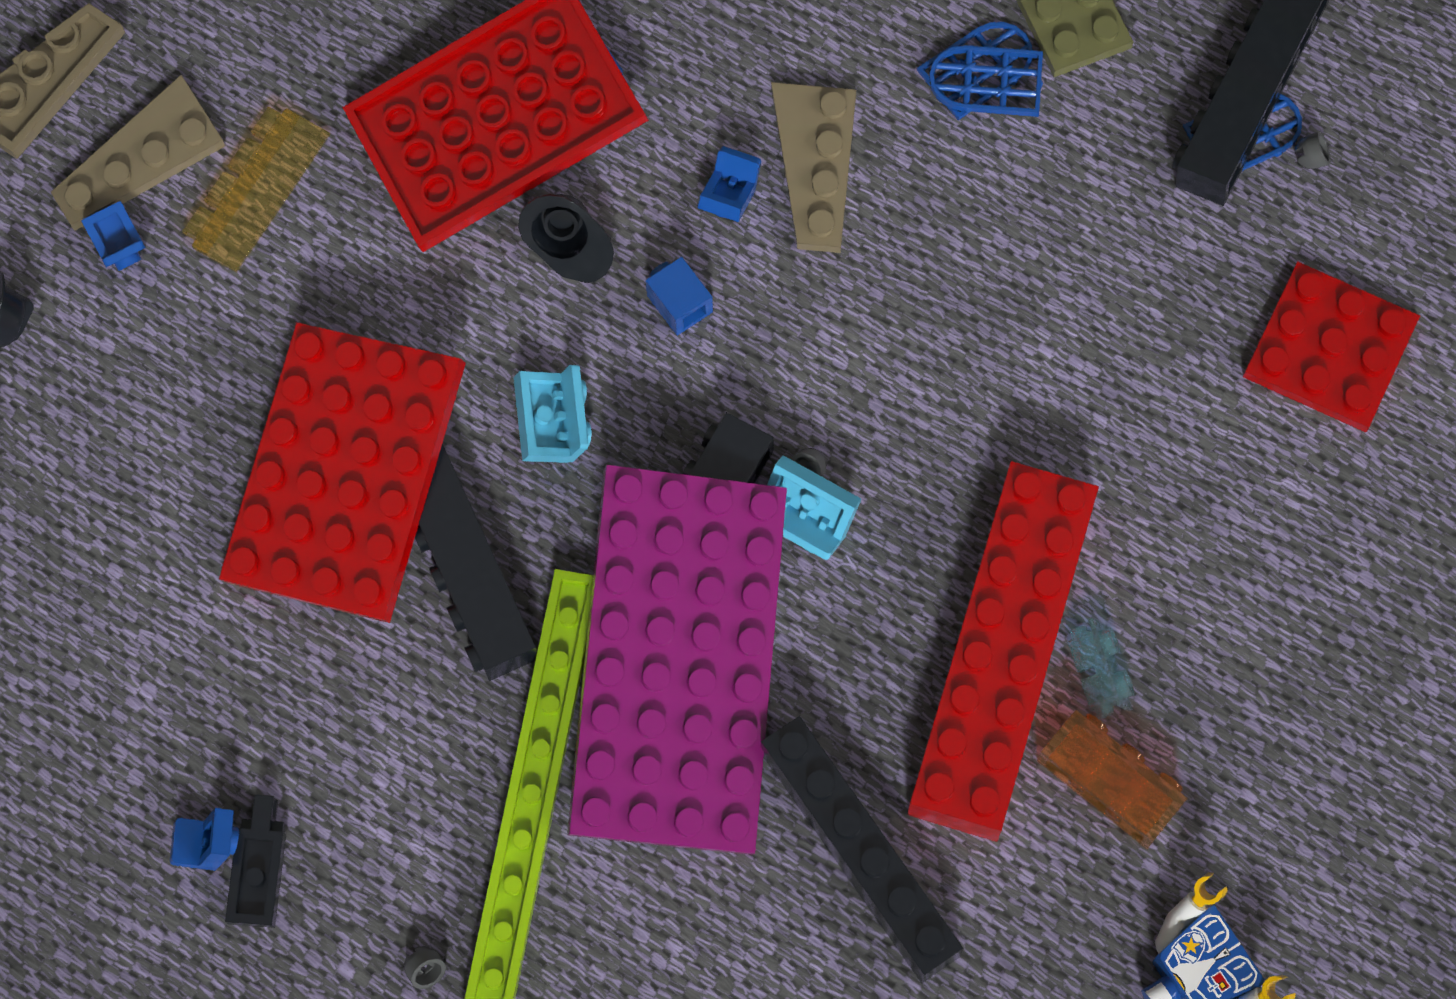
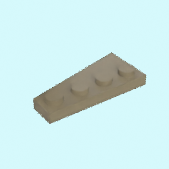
(50, 74)
(816, 151)
(143, 153)

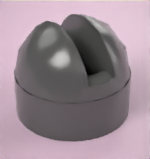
(1315, 151)
(813, 456)
(433, 972)

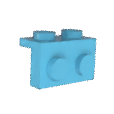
(552, 415)
(815, 508)

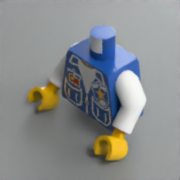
(1203, 956)

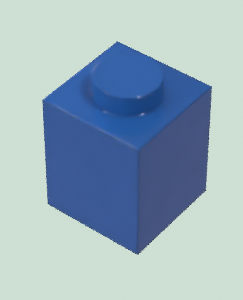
(678, 295)

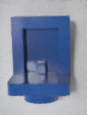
(730, 184)
(114, 236)
(204, 842)

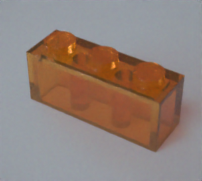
(1112, 778)

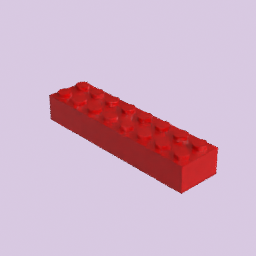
(1003, 652)

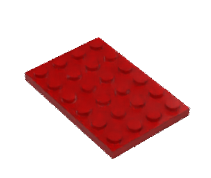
(493, 116)
(342, 471)

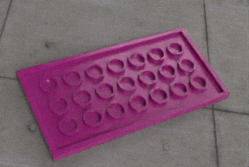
(678, 661)

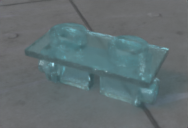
(1097, 651)

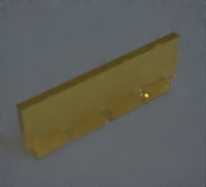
(254, 198)

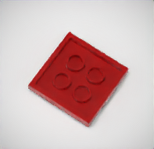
(1331, 346)

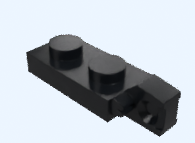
(257, 867)

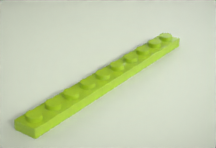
(532, 790)

